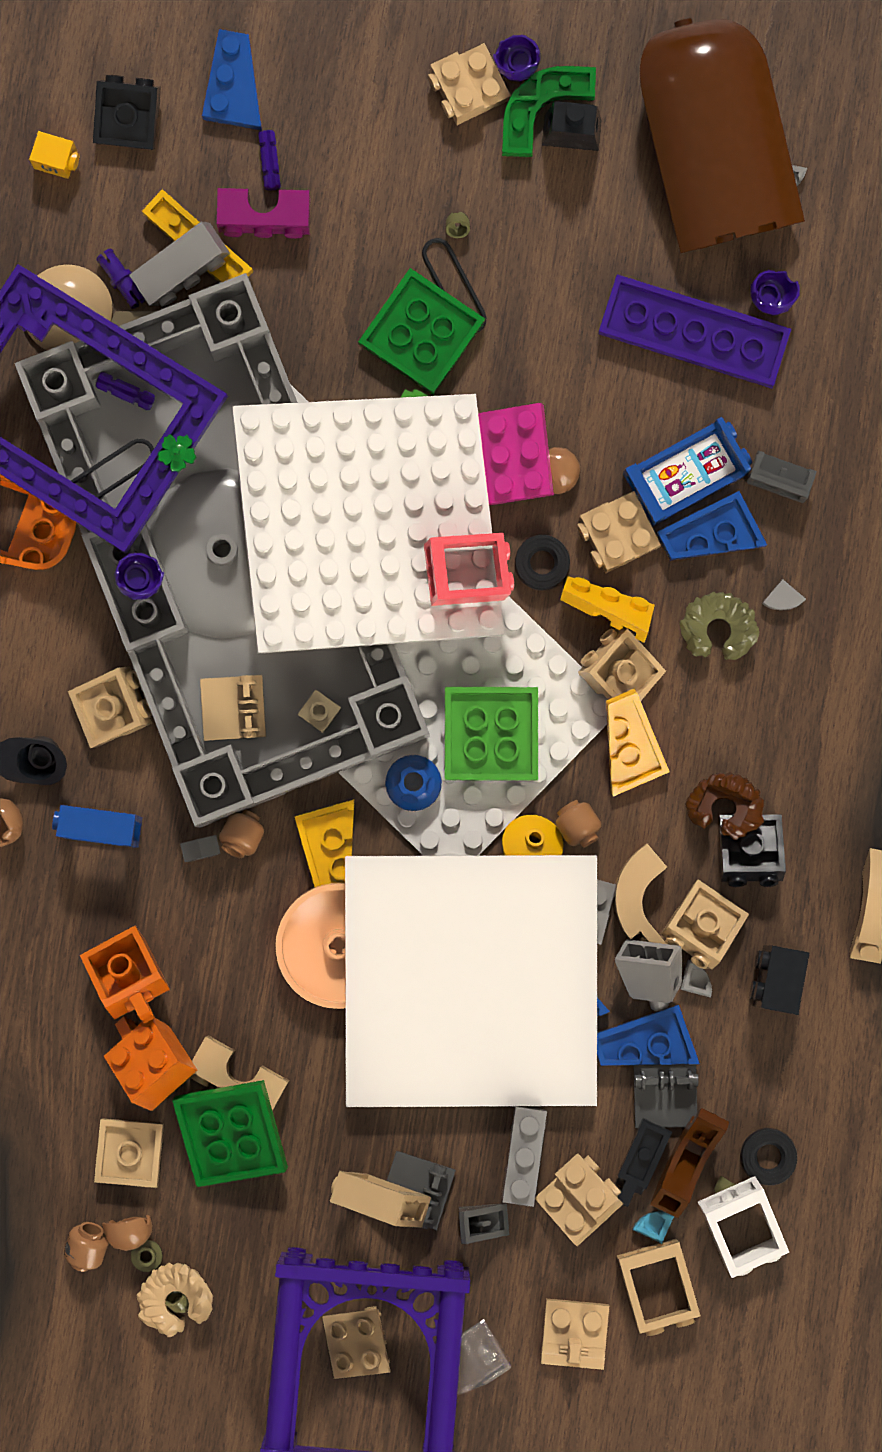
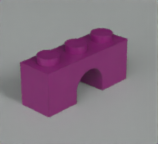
(288, 217)

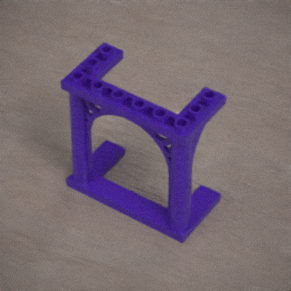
(297, 1274)

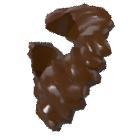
(732, 787)

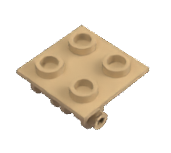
(233, 707)
(356, 1343)

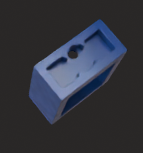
(97, 826)

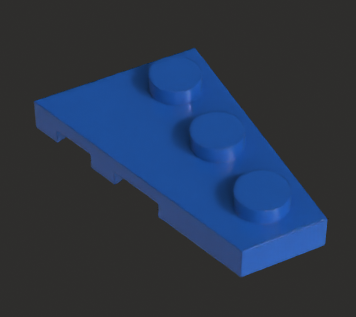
(231, 85)
(713, 530)
(648, 1041)

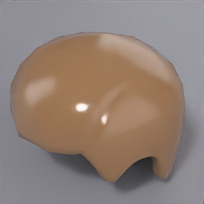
(564, 469)
(10, 822)
(128, 1233)

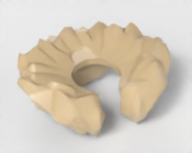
(158, 1287)

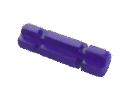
(269, 160)
(125, 391)

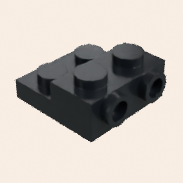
(126, 112)
(755, 856)

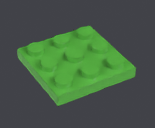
(491, 733)

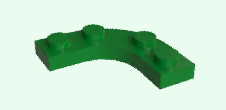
(536, 92)

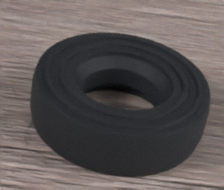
(542, 581)
(755, 1142)

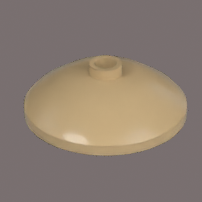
(83, 287)

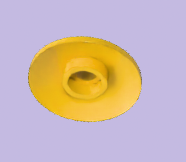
(517, 834)

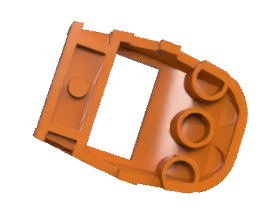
(40, 536)

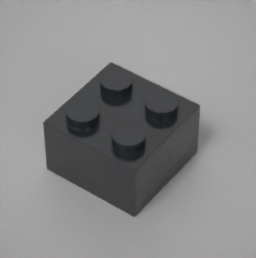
(779, 979)

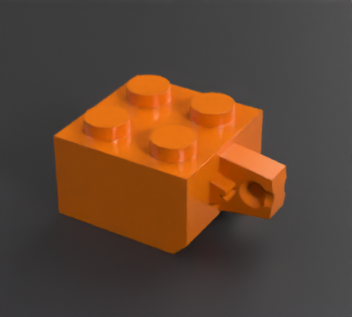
(125, 974)
(149, 1061)

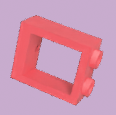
(437, 569)

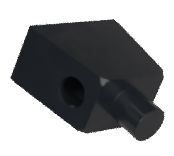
(572, 126)

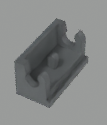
(781, 477)

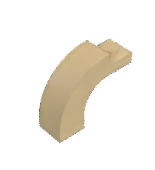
(629, 892)
(868, 934)

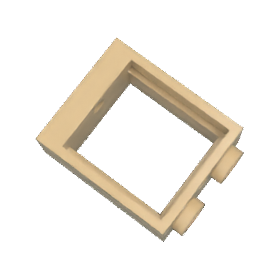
(380, 1199)
(648, 1256)

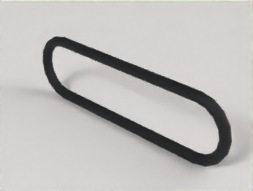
(454, 258)
(113, 455)

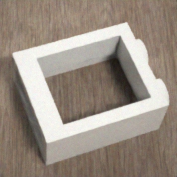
(731, 1202)

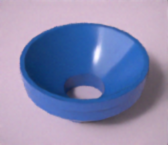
(417, 799)

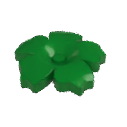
(177, 452)

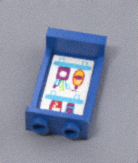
(688, 471)

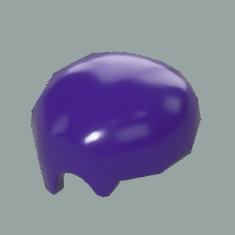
(517, 57)
(774, 292)
(138, 576)

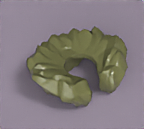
(725, 607)

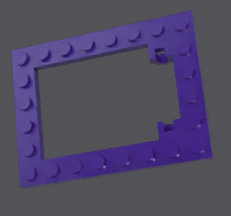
(36, 307)

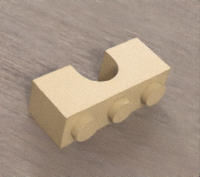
(213, 1067)

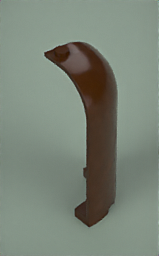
(717, 133)

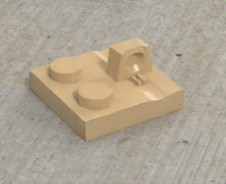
(574, 1334)

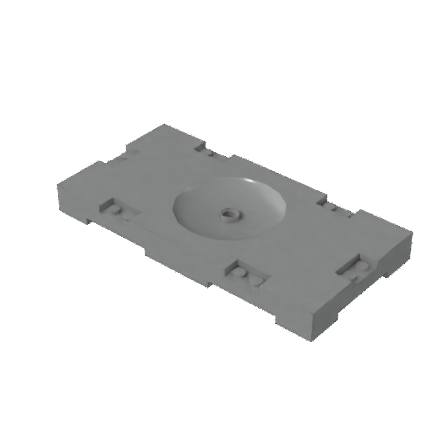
(204, 610)

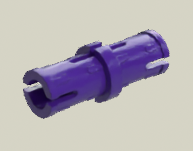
(120, 278)

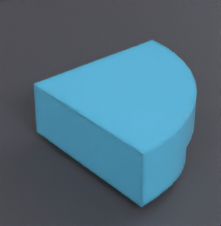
(654, 1225)

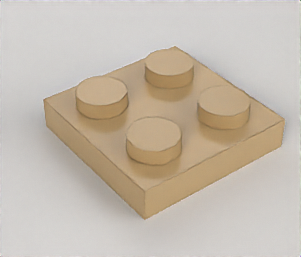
(129, 1153)

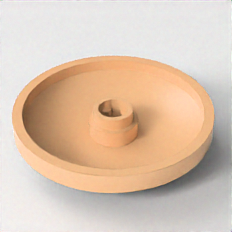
(313, 946)

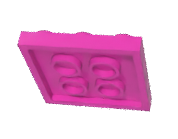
(516, 453)

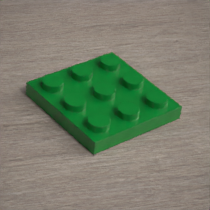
(421, 331)
(230, 1133)

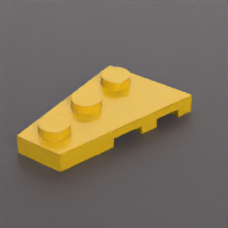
(620, 609)

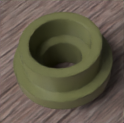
(156, 1252)

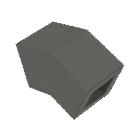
(200, 848)

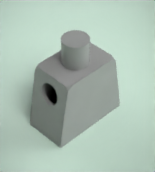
(651, 971)

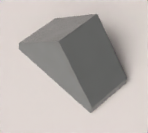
(483, 1222)

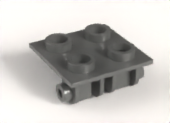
(665, 1094)
(424, 1178)

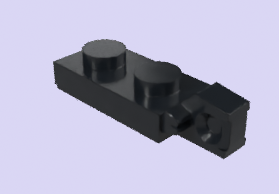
(641, 1159)

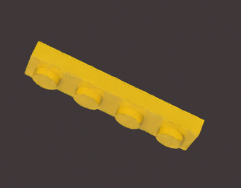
(176, 221)

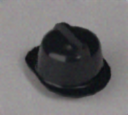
(32, 760)

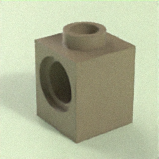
(319, 711)

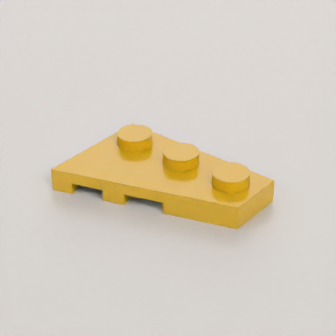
(631, 744)
(327, 840)

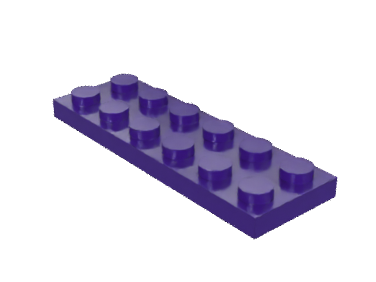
(694, 331)

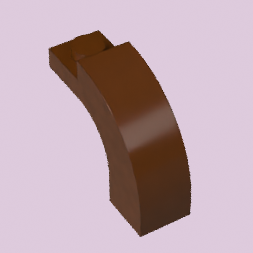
(687, 1161)

